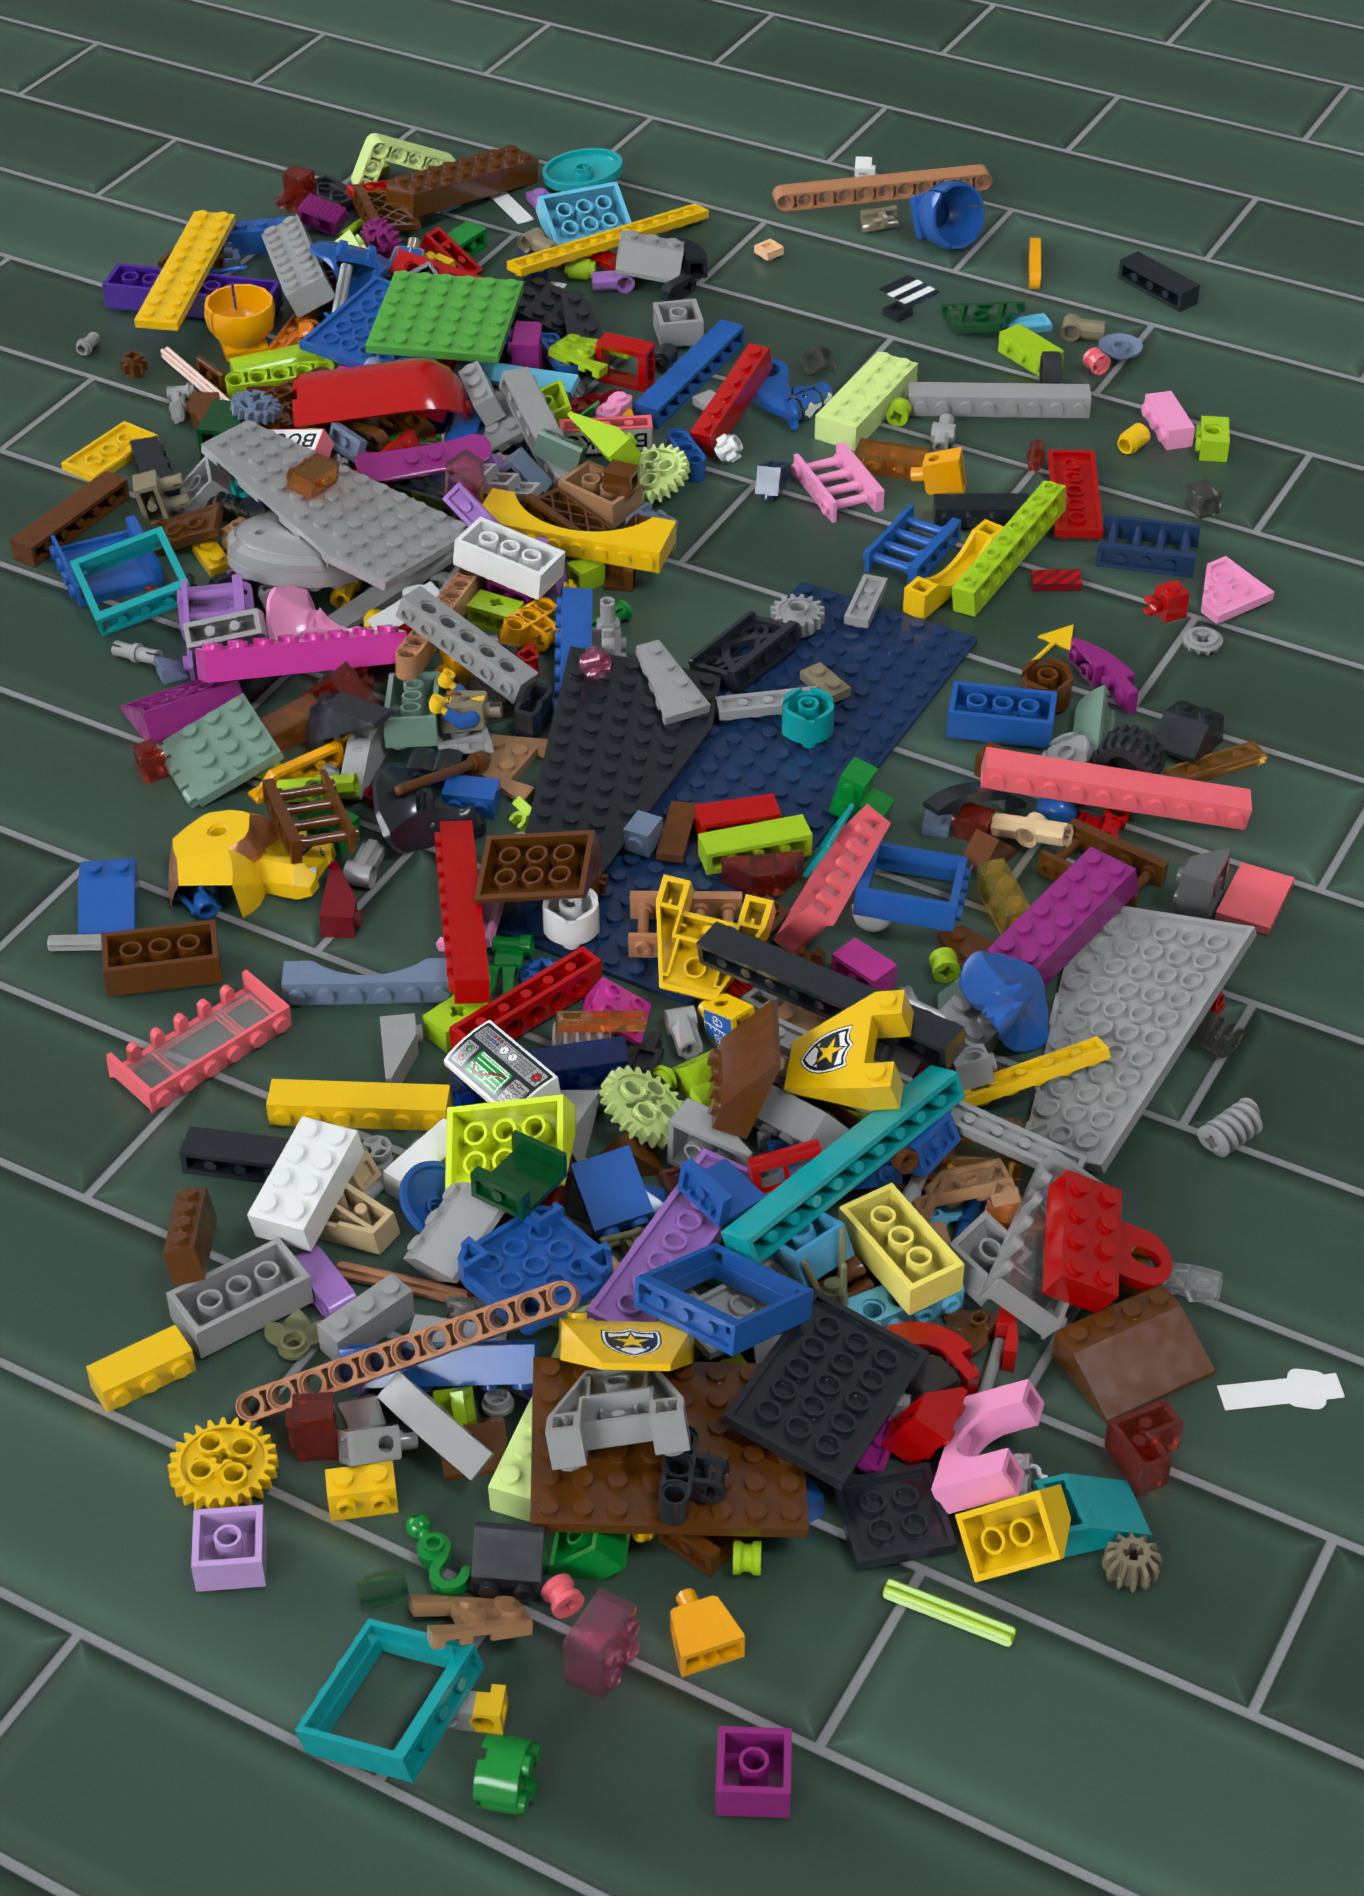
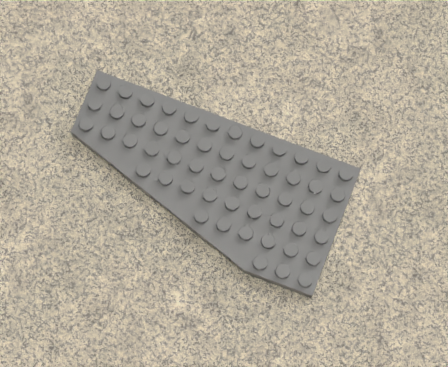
(352, 524)
(1144, 995)

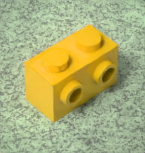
(361, 1491)

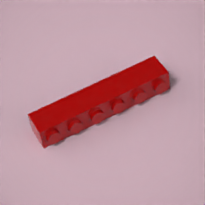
(732, 397)

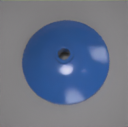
(422, 1191)

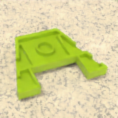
(582, 353)

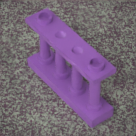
(233, 592)

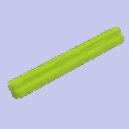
(949, 1612)

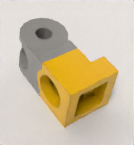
(483, 1711)

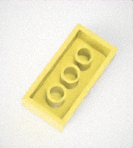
(901, 1249)

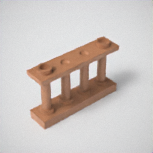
(714, 904)

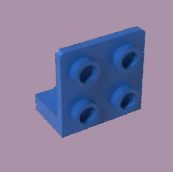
(934, 1144)
(718, 1191)

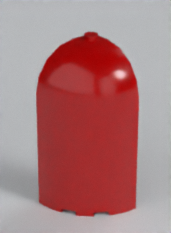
(378, 392)

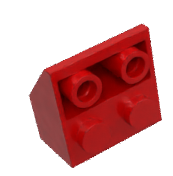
(925, 1425)

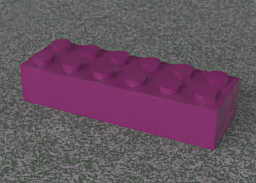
(1069, 913)

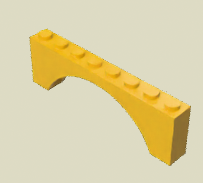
(635, 547)

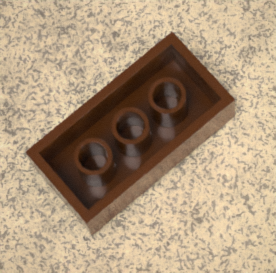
(161, 958)

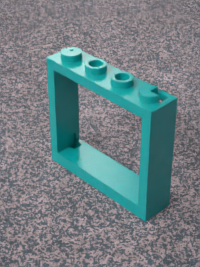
(138, 608)
(429, 1725)

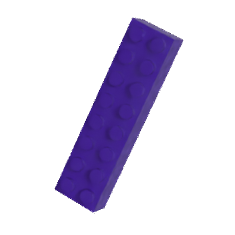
(130, 285)

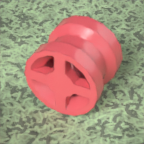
(1096, 361)
(562, 1596)

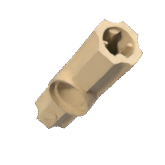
(1032, 829)

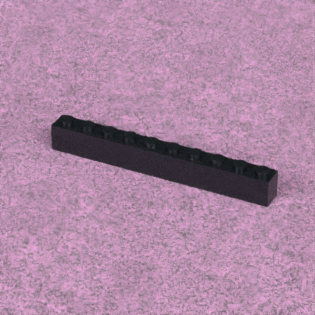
(820, 990)

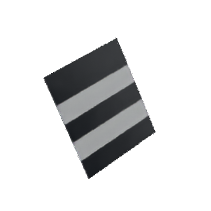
(909, 290)

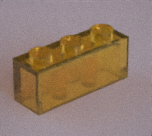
(1000, 893)

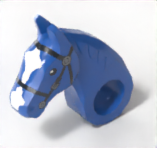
(792, 403)

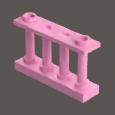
(851, 469)

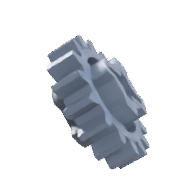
(255, 406)

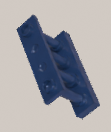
(1143, 558)

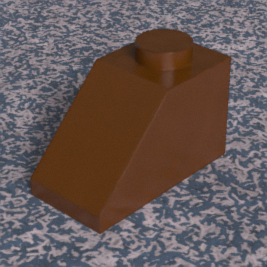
(985, 848)

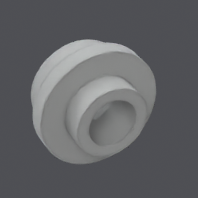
(498, 1402)

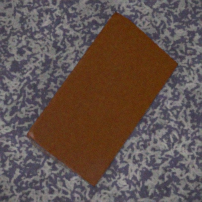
(212, 374)
(410, 421)

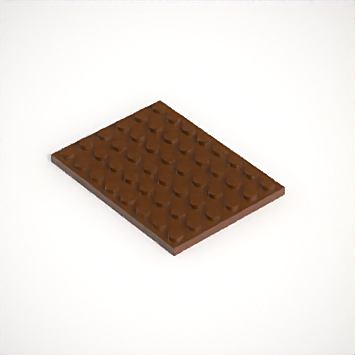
(623, 1482)

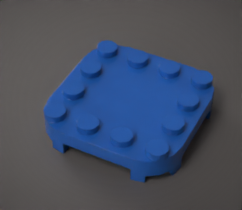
(531, 1255)

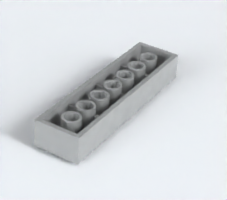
(297, 269)

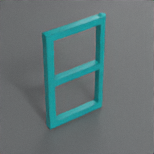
(828, 840)

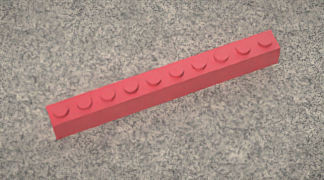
(1116, 788)

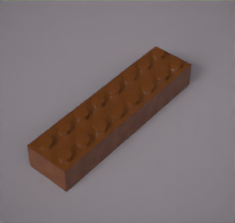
(462, 181)

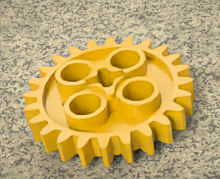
(223, 1465)

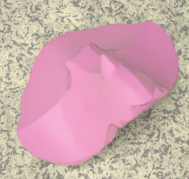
(293, 612)

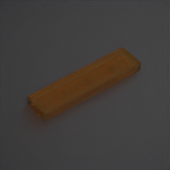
(1219, 763)

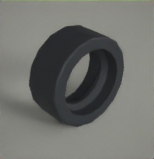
(1050, 367)

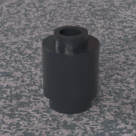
(665, 357)

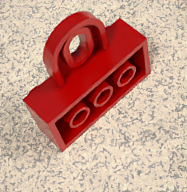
(1092, 1248)

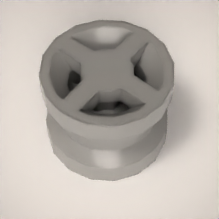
(380, 1150)

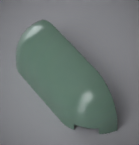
(1094, 717)

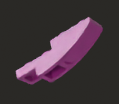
(1105, 669)

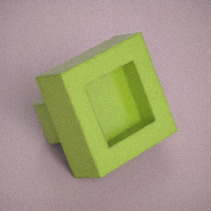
(523, 814)

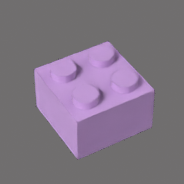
(229, 1548)

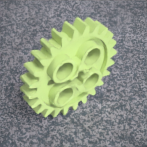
(662, 471)
(640, 1104)

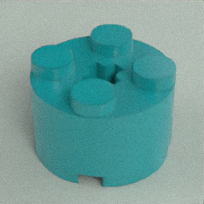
(808, 716)

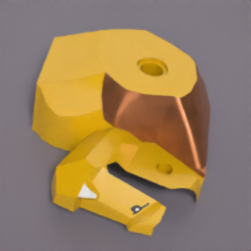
(243, 853)

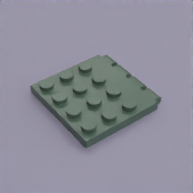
(219, 752)

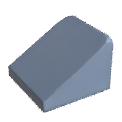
(169, 670)

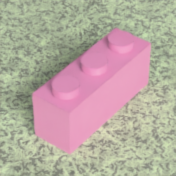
(1168, 420)

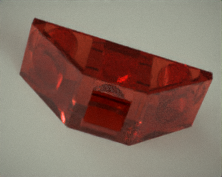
(763, 873)

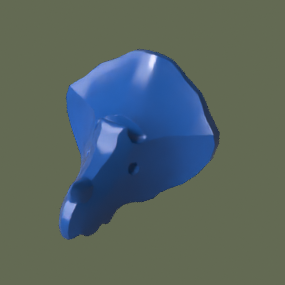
(365, 262)
(1009, 996)

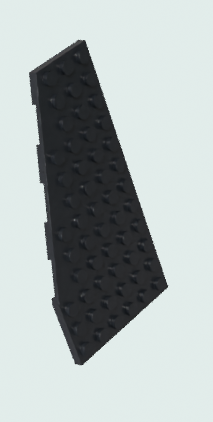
(612, 752)

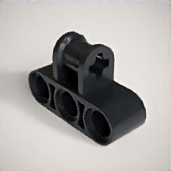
(688, 1479)

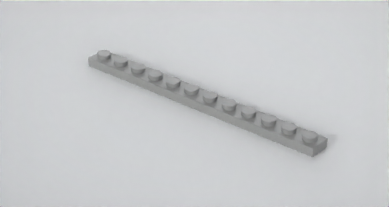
(975, 1122)

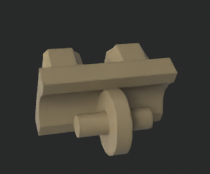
(879, 218)

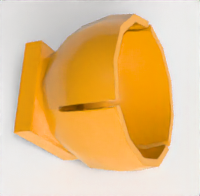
(240, 329)

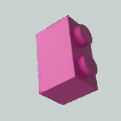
(865, 965)

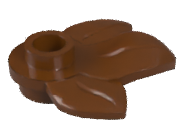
(972, 1326)

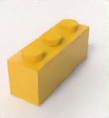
(141, 1368)

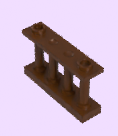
(289, 828)
(1148, 866)

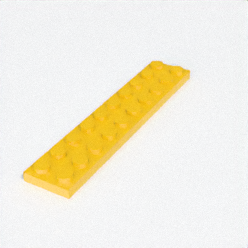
(185, 271)

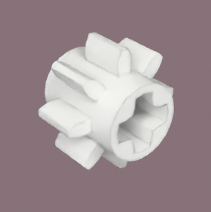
(728, 448)

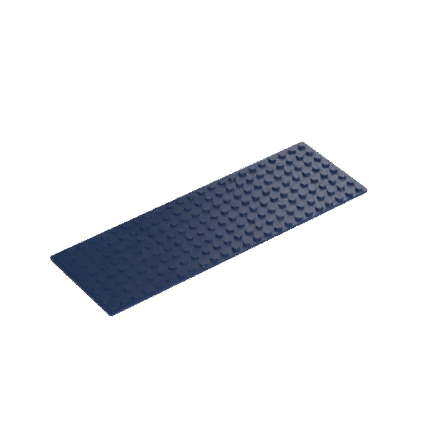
(892, 677)

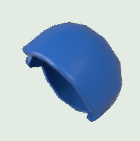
(1057, 810)

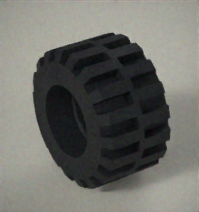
(1134, 745)

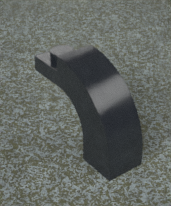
(694, 258)

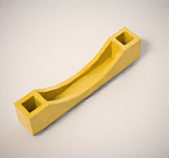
(928, 594)

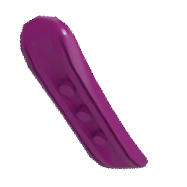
(420, 460)

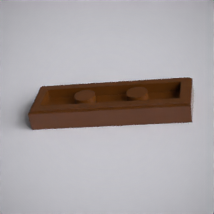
(676, 832)

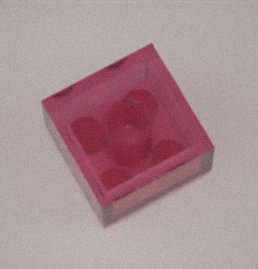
(601, 1644)

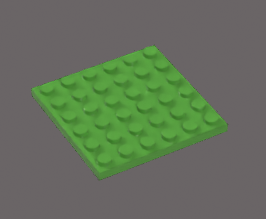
(445, 317)

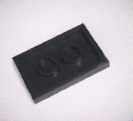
(333, 191)

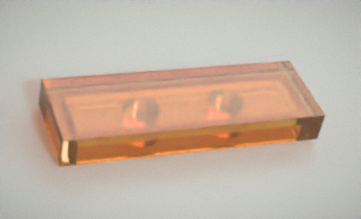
(601, 1021)

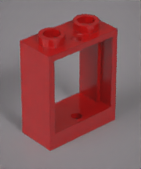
(630, 346)

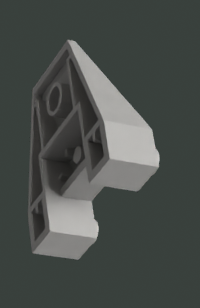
(614, 1411)

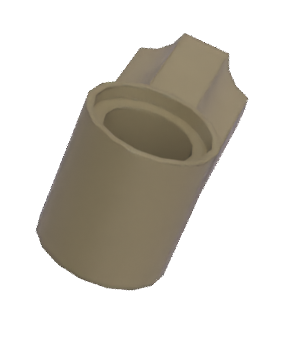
(534, 241)
(1084, 328)

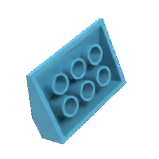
(581, 212)

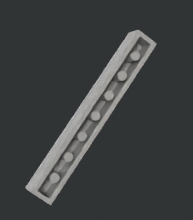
(1000, 399)

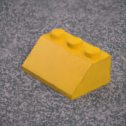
(1015, 1533)

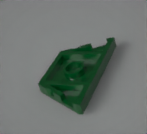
(982, 317)

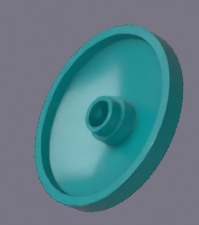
(582, 169)

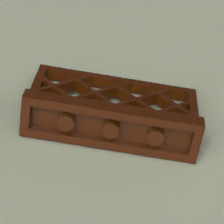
(367, 207)
(544, 509)

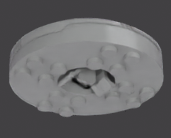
(275, 556)

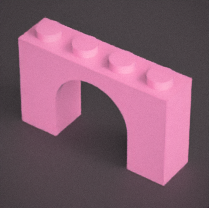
(975, 1480)

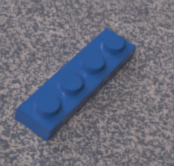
(549, 339)

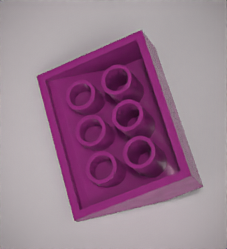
(173, 709)

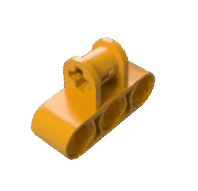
(530, 625)

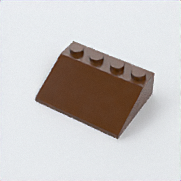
(538, 866)
(744, 1071)
(1132, 1353)

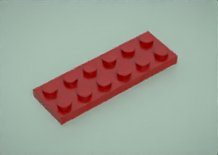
(1083, 510)

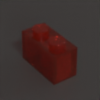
(313, 1426)

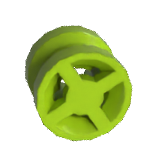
(900, 406)
(944, 965)
(747, 1557)

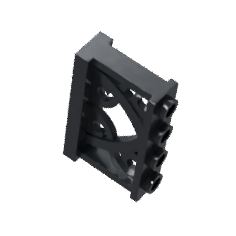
(771, 646)

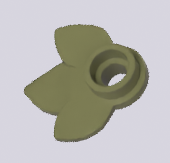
(293, 1336)

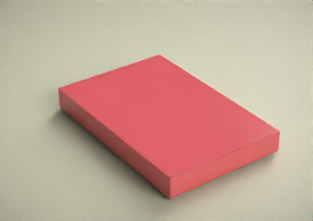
(1255, 897)

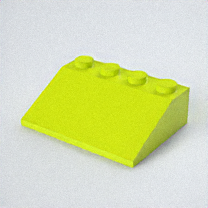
(483, 1132)

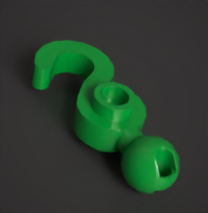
(435, 1553)

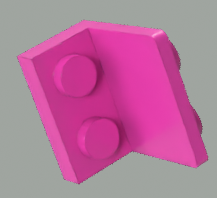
(612, 997)

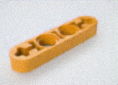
(1034, 263)

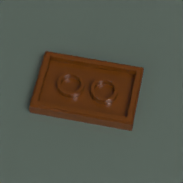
(192, 526)

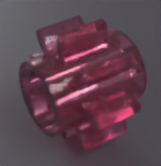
(595, 662)

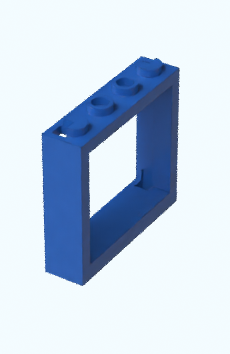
(910, 908)
(661, 1296)

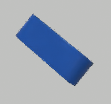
(696, 458)

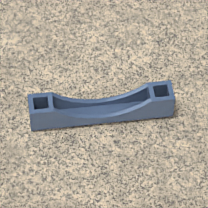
(316, 985)

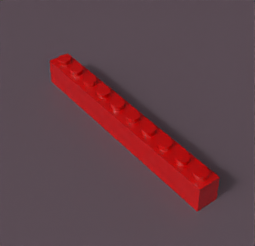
(461, 916)

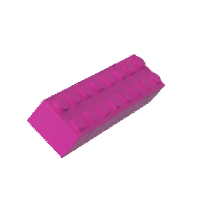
(297, 655)

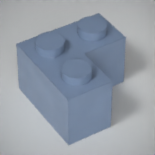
(528, 469)

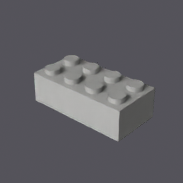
(240, 1297)

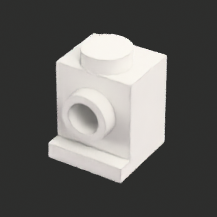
(864, 166)

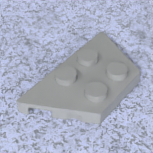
(504, 431)
(466, 741)

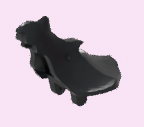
(413, 818)

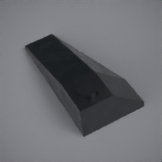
(340, 715)

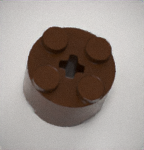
(1049, 676)

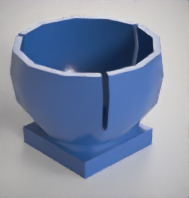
(945, 217)

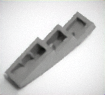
(508, 482)
(435, 1425)

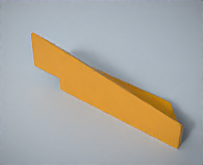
(305, 765)

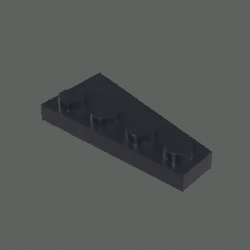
(579, 316)

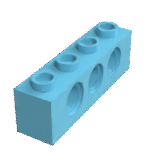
(880, 1305)

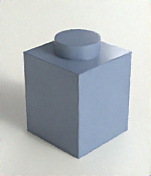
(643, 833)

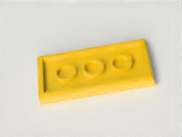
(105, 453)

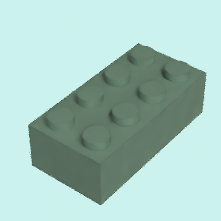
(412, 720)

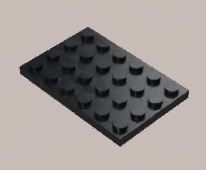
(826, 1390)

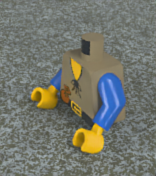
(462, 708)

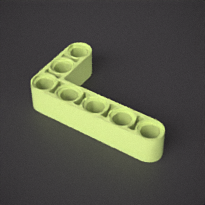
(402, 157)

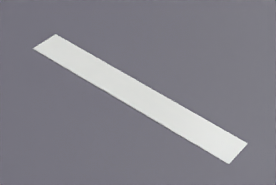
(512, 208)

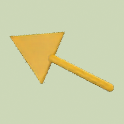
(1059, 637)

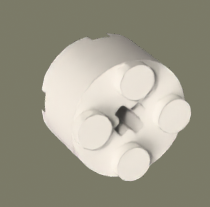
(571, 920)

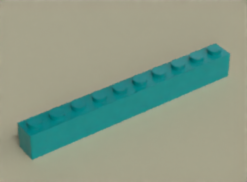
(843, 1166)

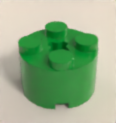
(506, 1774)

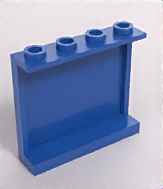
(114, 582)

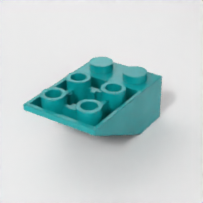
(1097, 1511)

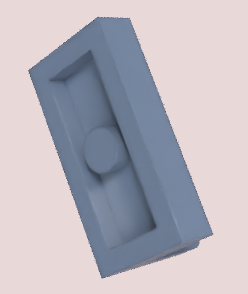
(346, 441)

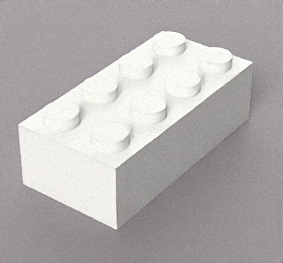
(509, 558)
(306, 1183)

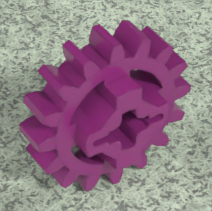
(381, 235)

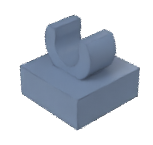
(231, 256)

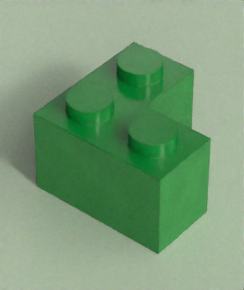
(857, 789)

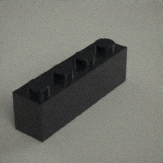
(1158, 281)
(151, 455)
(976, 507)
(230, 1154)

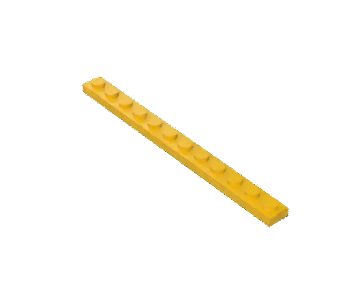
(604, 240)

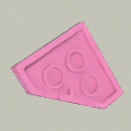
(1231, 591)

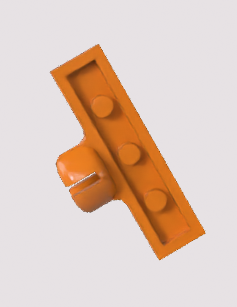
(295, 330)

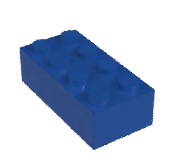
(1001, 714)

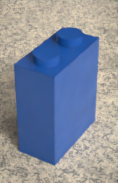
(612, 1192)

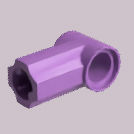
(611, 281)

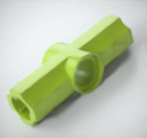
(347, 785)

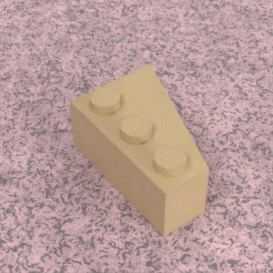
(361, 1223)

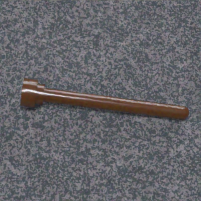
(475, 763)
(904, 1161)

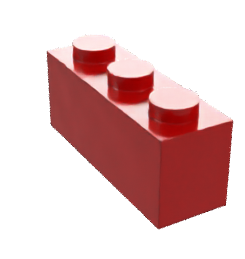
(735, 812)

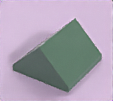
(559, 449)

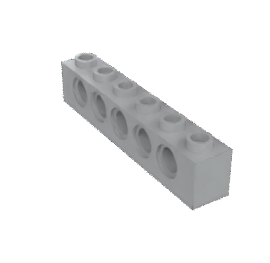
(466, 644)

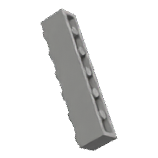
(530, 413)

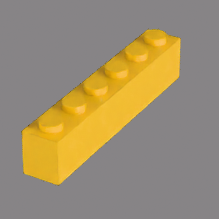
(358, 1104)

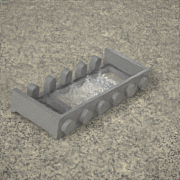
(1018, 1268)

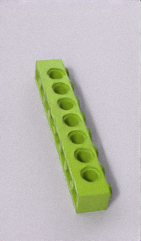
(1009, 548)

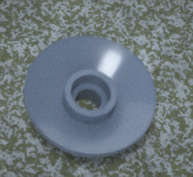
(1120, 346)

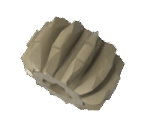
(1131, 1562)

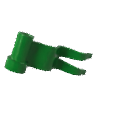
(509, 958)

